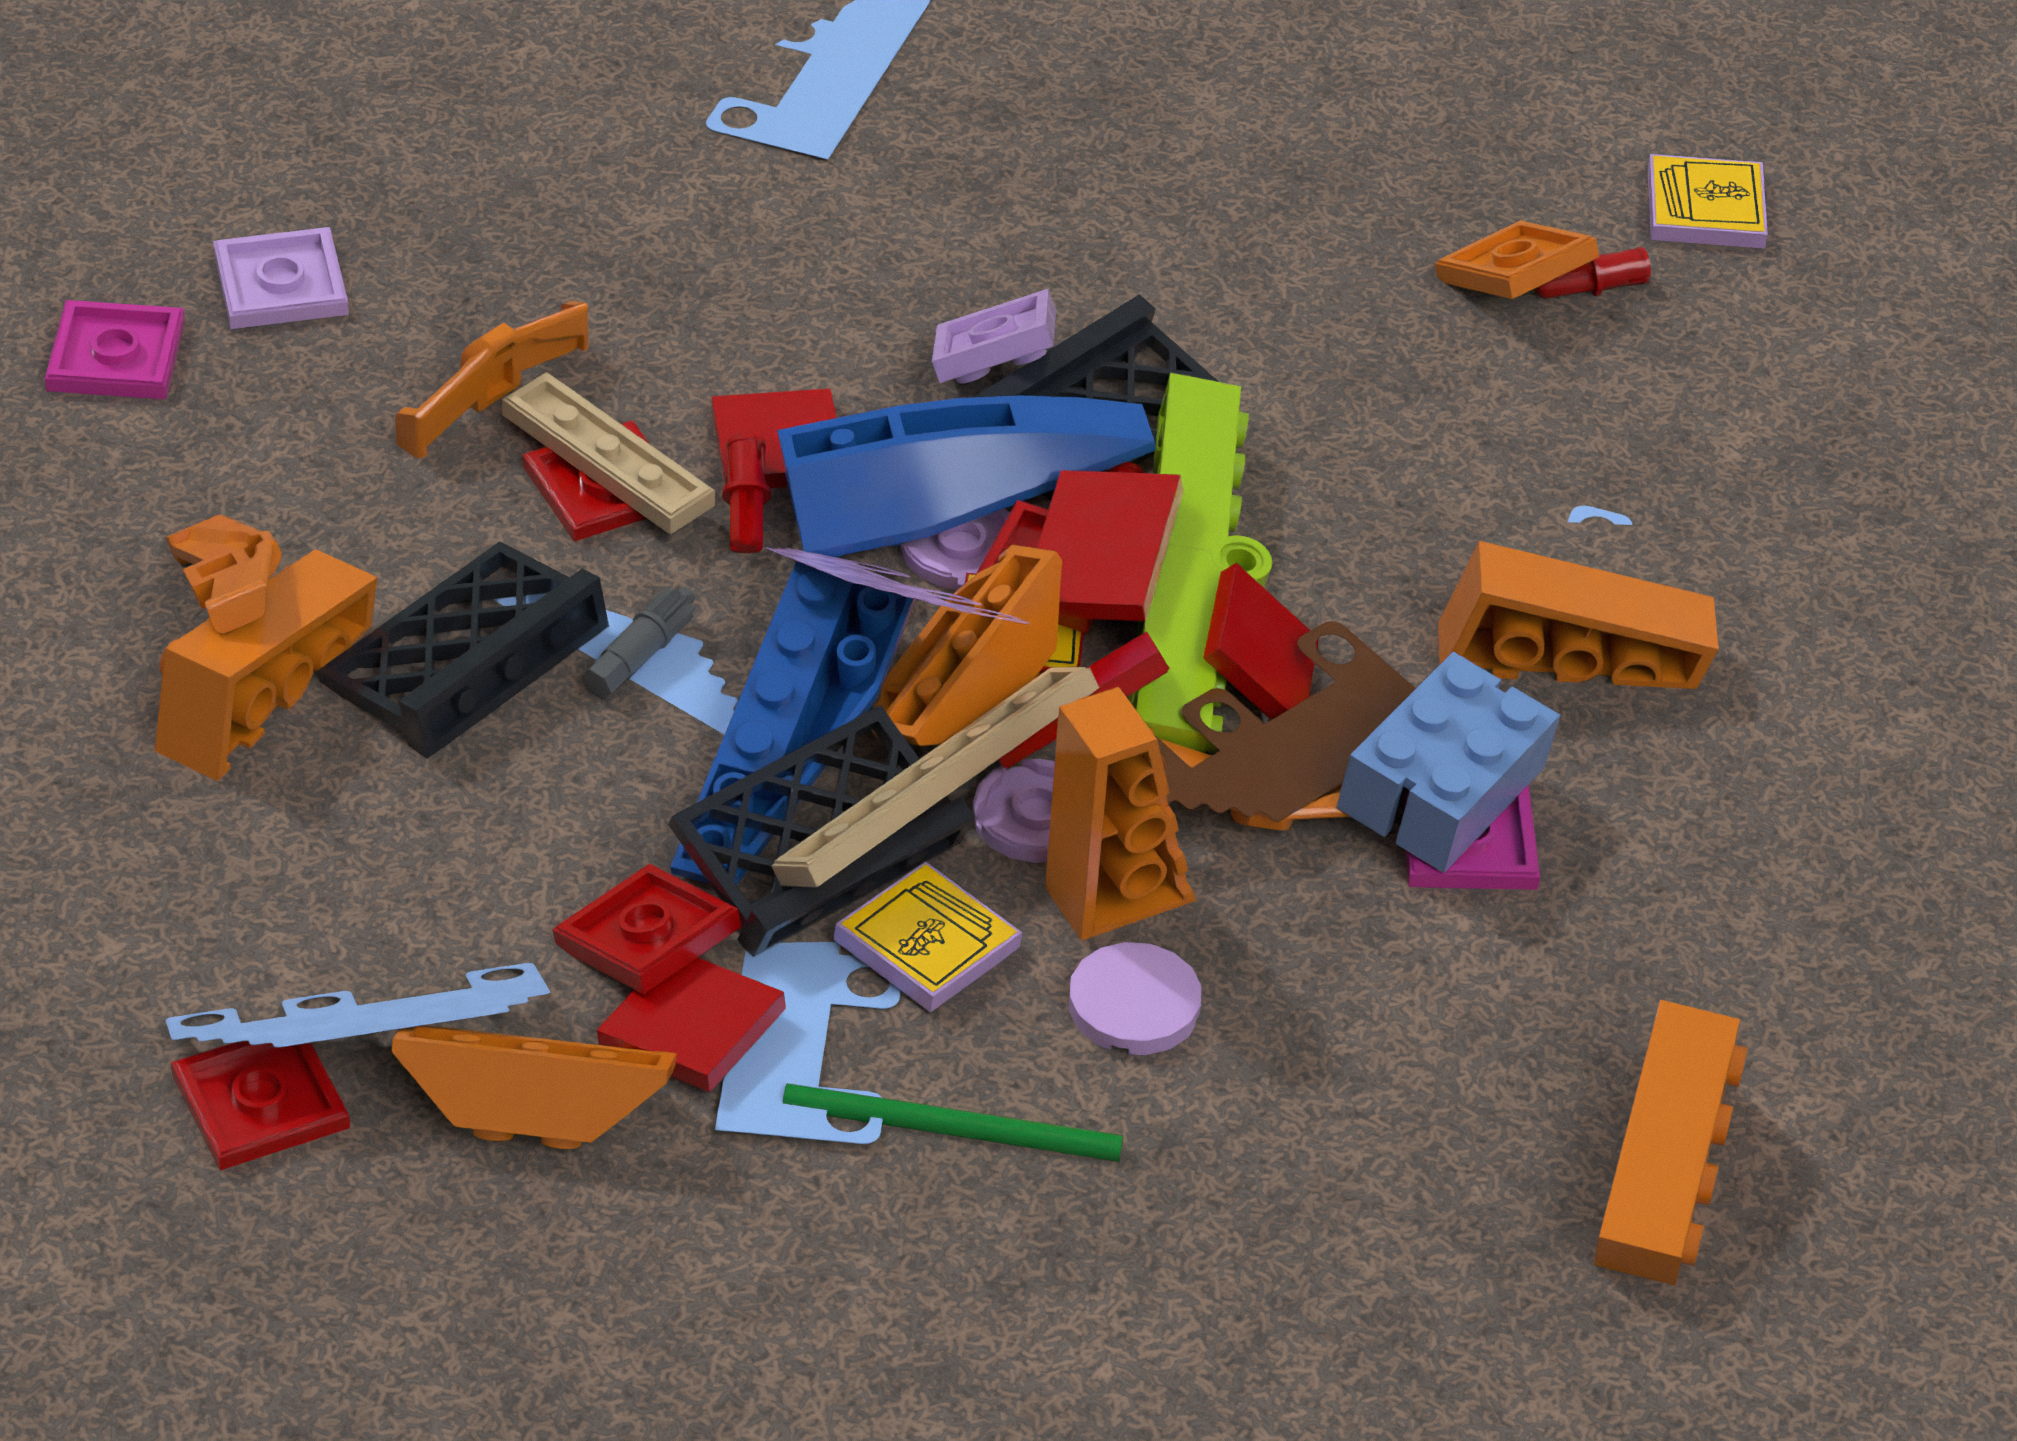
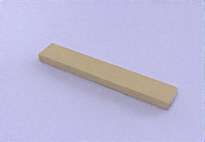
(932, 777)

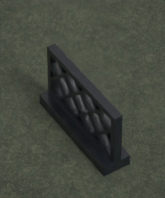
(1101, 353)
(486, 667)
(795, 908)

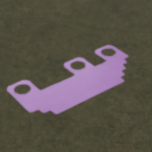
(855, 573)

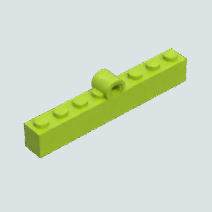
(1199, 441)

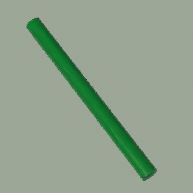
(958, 1122)

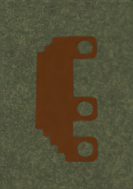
(1298, 753)

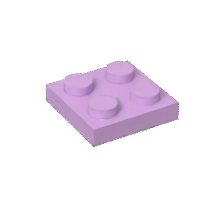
(995, 335)

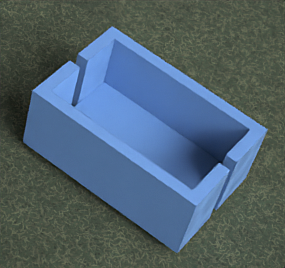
(1458, 752)

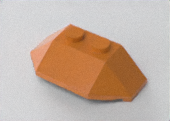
(973, 661)
(529, 1083)

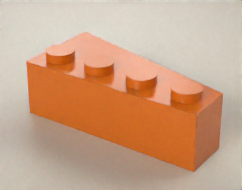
(1576, 622)
(228, 683)
(1110, 820)
(1669, 1142)

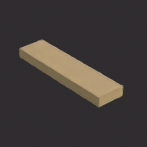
(608, 453)

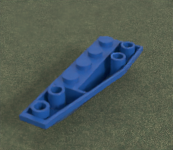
(944, 463)
(811, 675)

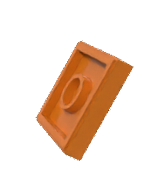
(1516, 259)

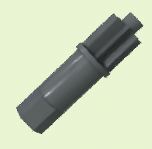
(647, 634)

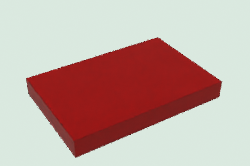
(1110, 540)

